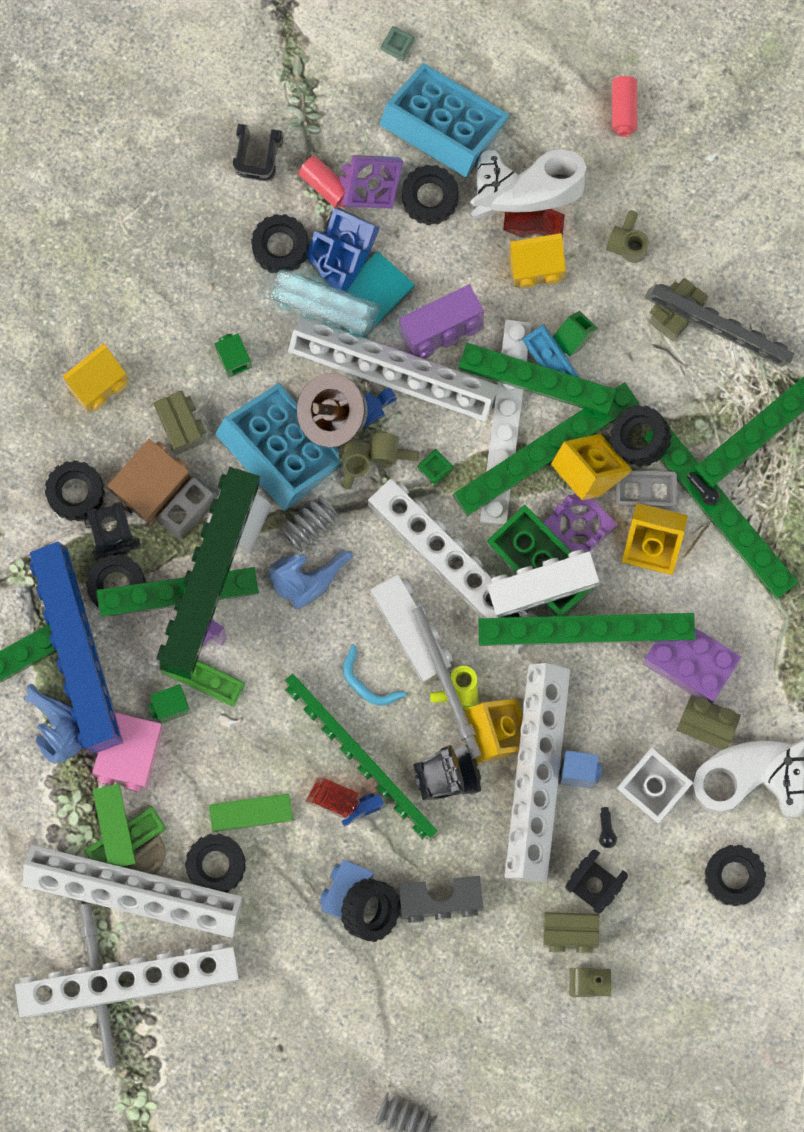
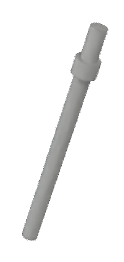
(465, 730)
(89, 932)

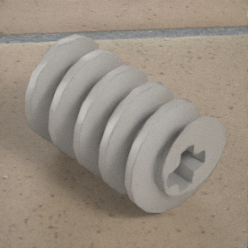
(310, 522)
(402, 1117)

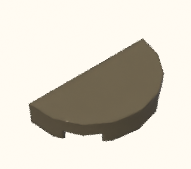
(150, 857)

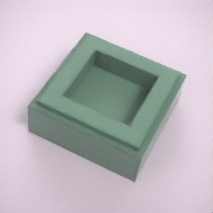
(397, 43)

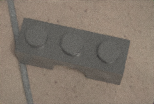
(418, 904)

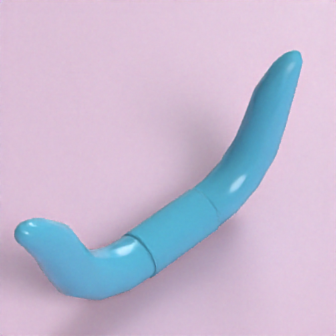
(360, 688)

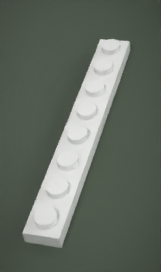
(505, 420)

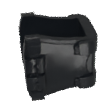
(256, 173)
(116, 541)
(447, 774)
(610, 885)

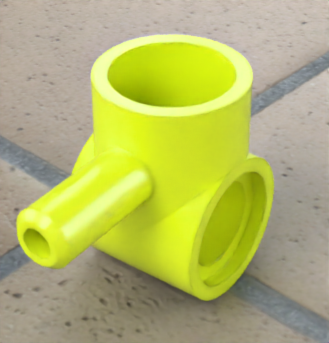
(467, 695)

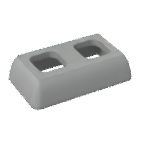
(646, 479)
(194, 511)

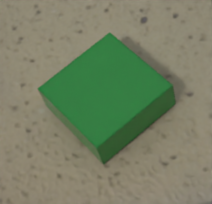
(435, 467)

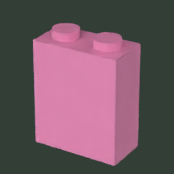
(134, 758)

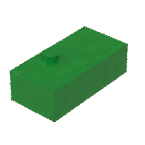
(529, 542)

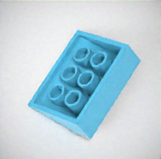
(443, 119)
(273, 446)

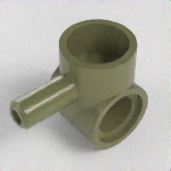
(623, 236)
(386, 452)
(355, 460)
(589, 982)

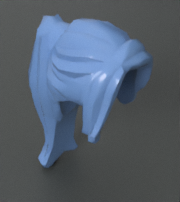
(304, 587)
(63, 740)

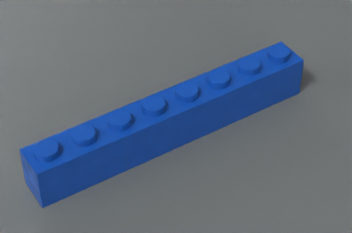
(75, 648)

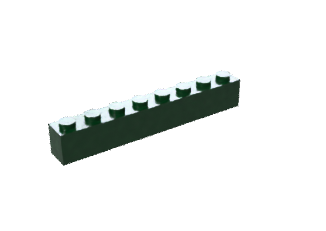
(209, 572)

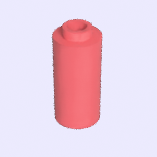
(624, 105)
(323, 180)

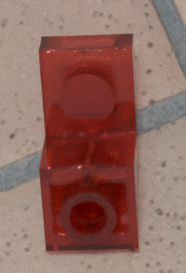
(528, 223)
(333, 797)

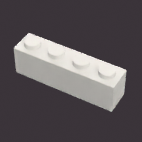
(543, 584)
(396, 607)

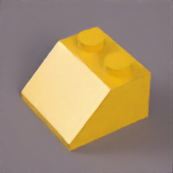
(537, 261)
(96, 379)
(590, 466)
(654, 539)
(496, 728)

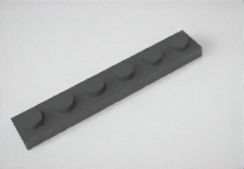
(728, 329)

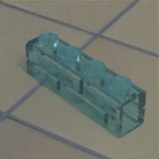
(325, 302)

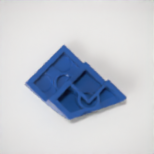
(342, 248)

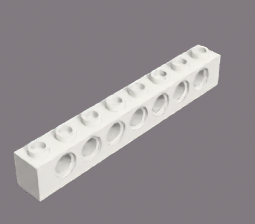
(393, 368)
(395, 493)
(537, 773)
(132, 891)
(224, 973)

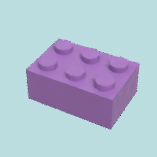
(442, 322)
(694, 666)

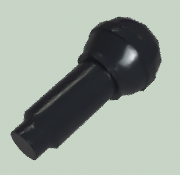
(709, 495)
(607, 837)

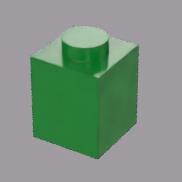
(574, 333)
(233, 354)
(169, 704)

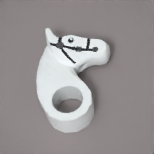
(533, 189)
(754, 763)

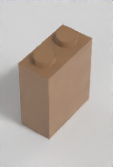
(149, 480)

